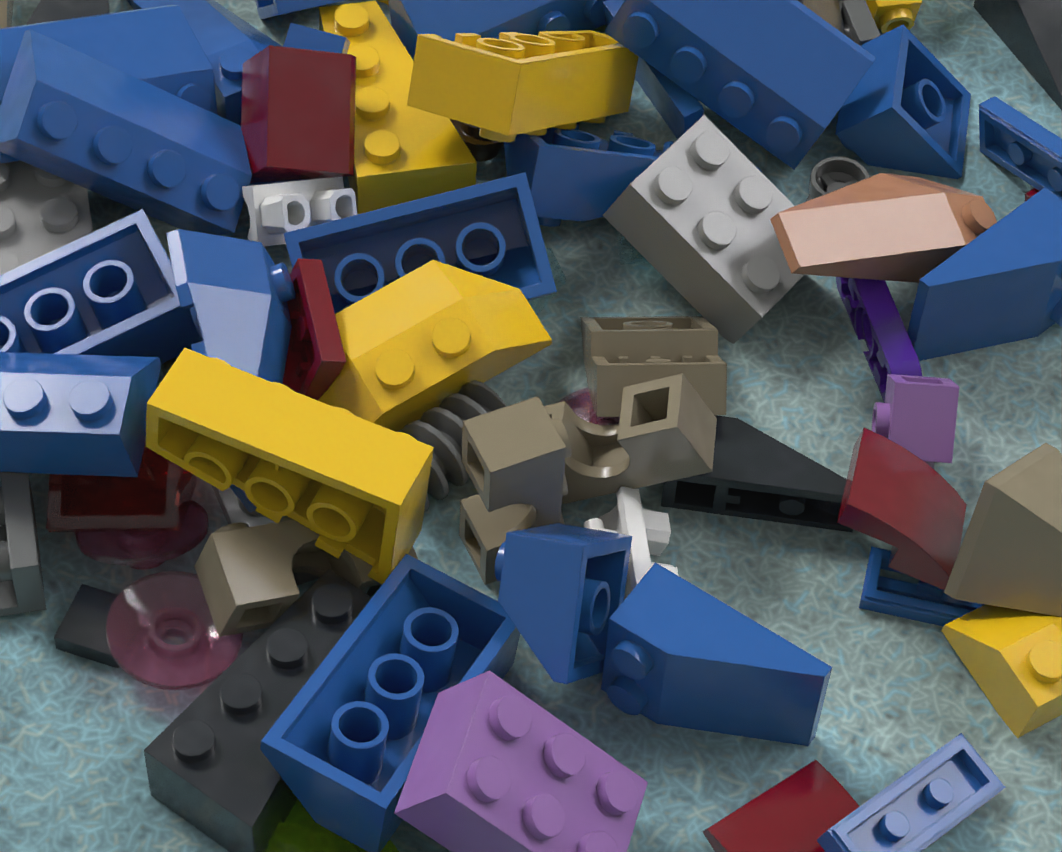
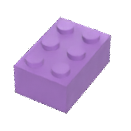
(515, 778)

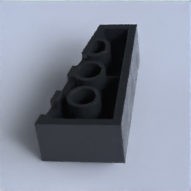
(211, 757)

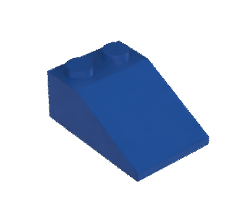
(996, 286)
(708, 666)

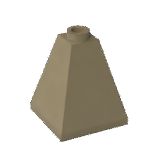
(1015, 539)

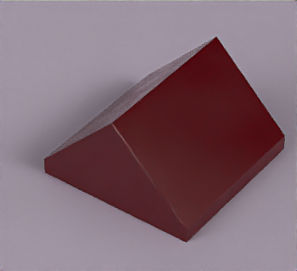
(299, 114)

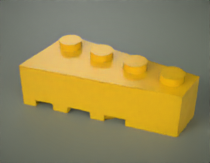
(522, 80)
(397, 148)
(294, 458)

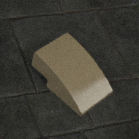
(649, 348)

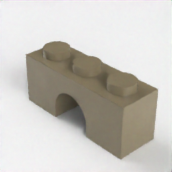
(660, 438)
(519, 474)
(251, 571)

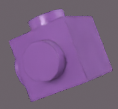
(919, 416)

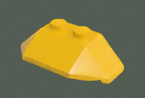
(427, 340)

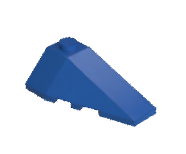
(227, 44)
(577, 172)
(235, 304)

